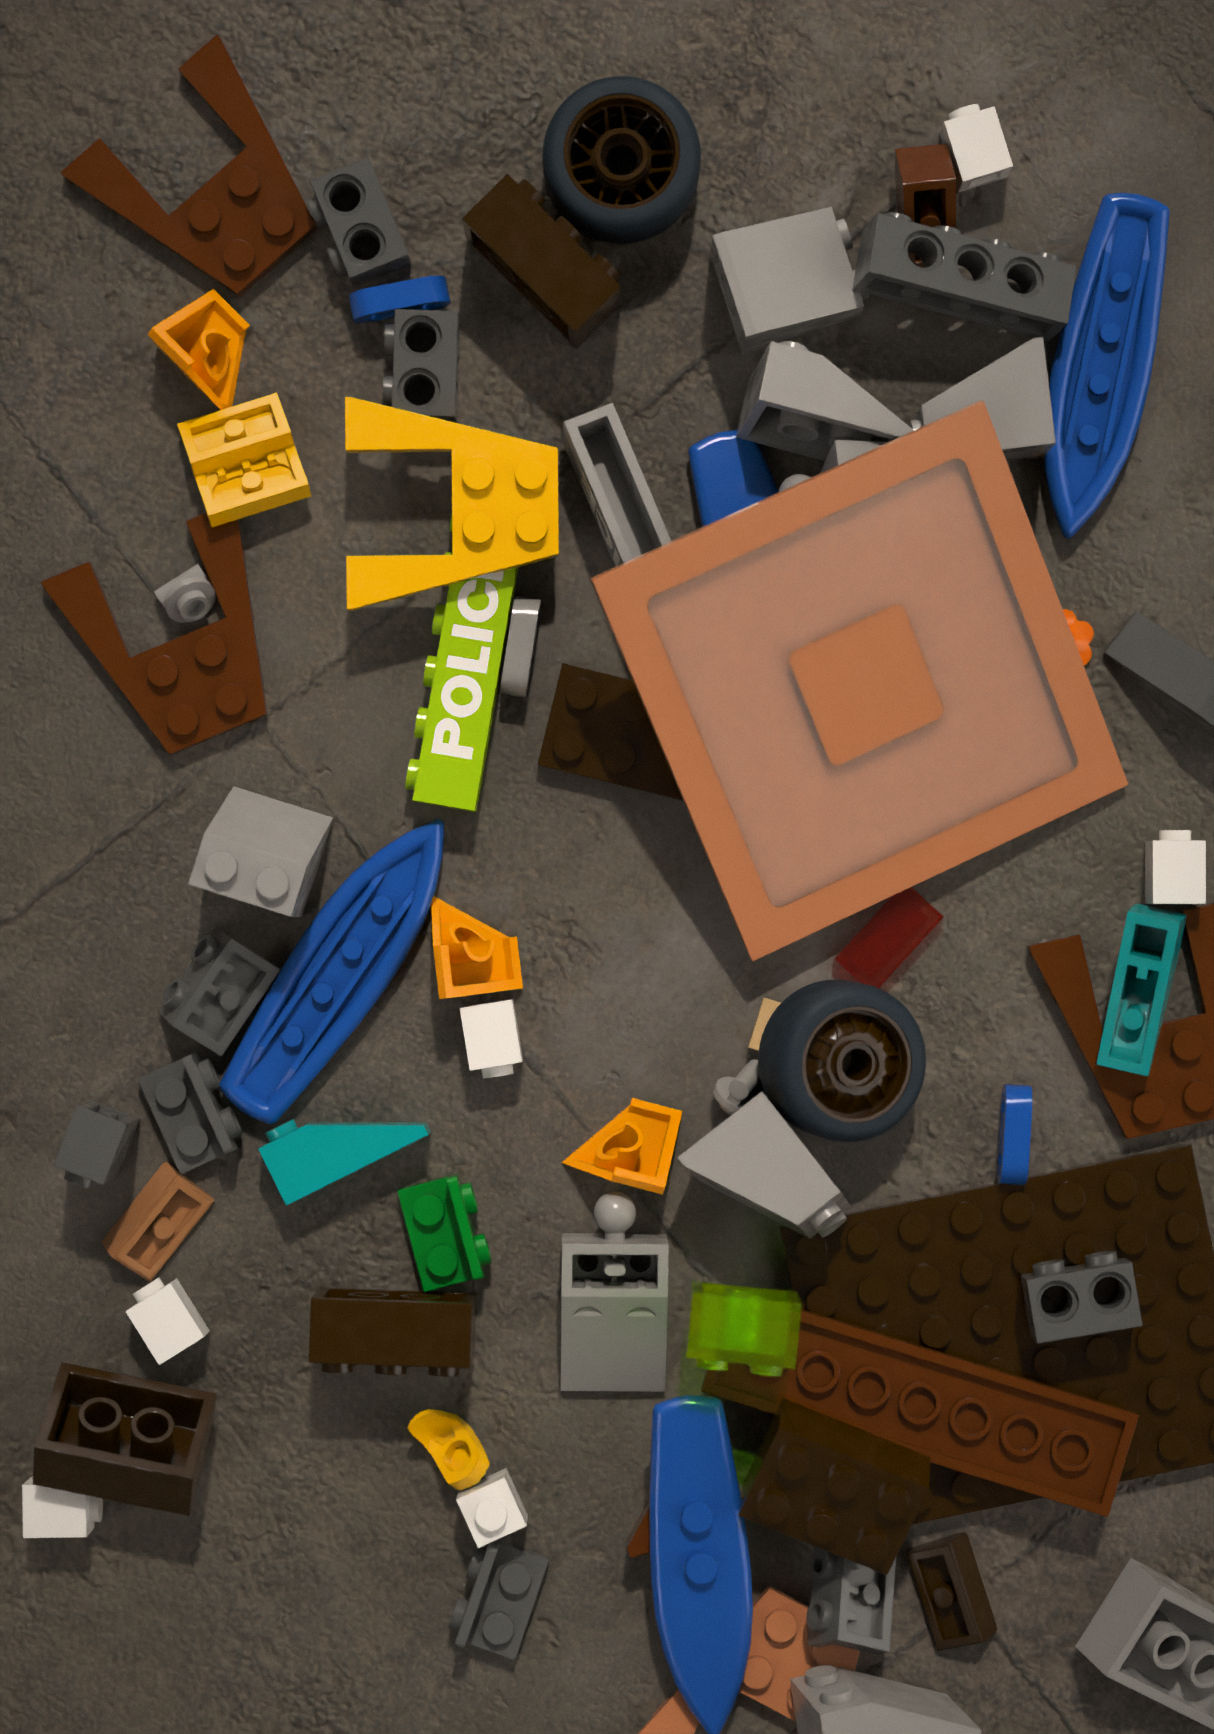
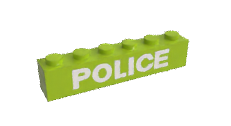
(462, 692)

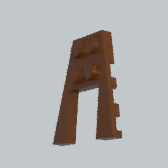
(240, 217)
(194, 682)
(1183, 1064)

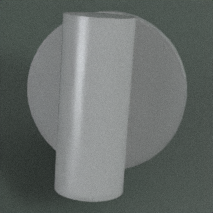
(187, 595)
(737, 1091)

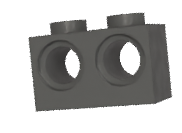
(369, 219)
(435, 366)
(1081, 1312)

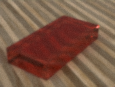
(888, 937)

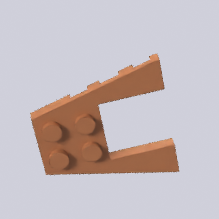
(775, 1656)

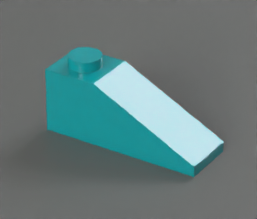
(1141, 988)
(324, 1152)

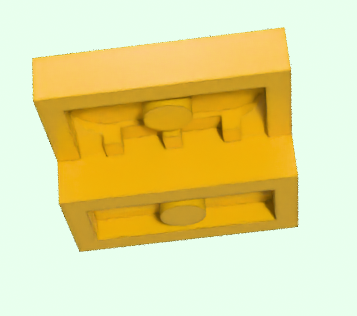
(244, 460)

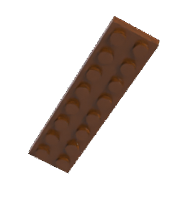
(948, 1411)

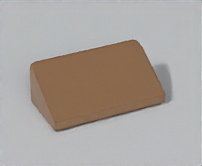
(157, 1222)

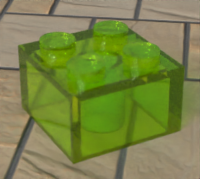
(742, 1327)

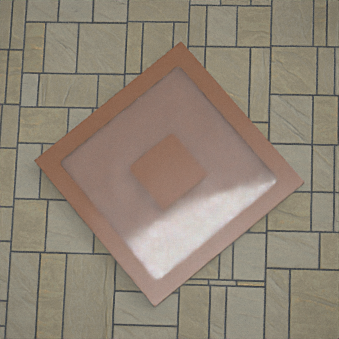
(862, 680)

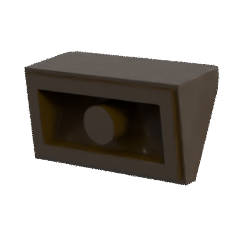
(952, 1592)

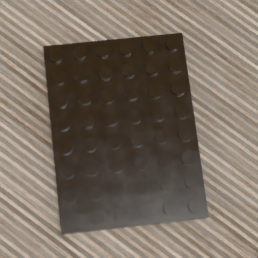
(951, 1281)

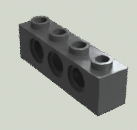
(888, 273)

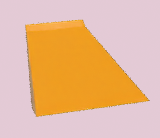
(205, 345)
(471, 954)
(632, 1147)

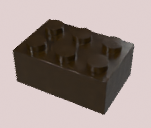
(543, 259)
(392, 1330)
(124, 1439)
(835, 1486)

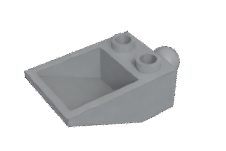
(613, 1310)

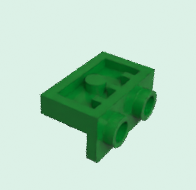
(443, 1231)

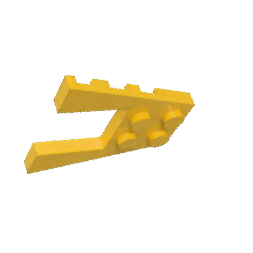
(500, 502)

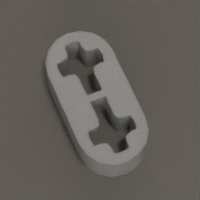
(520, 646)

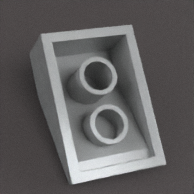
(807, 402)
(1156, 1641)
(859, 1703)

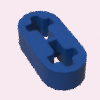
(380, 301)
(1014, 1134)

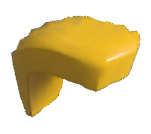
(451, 1446)

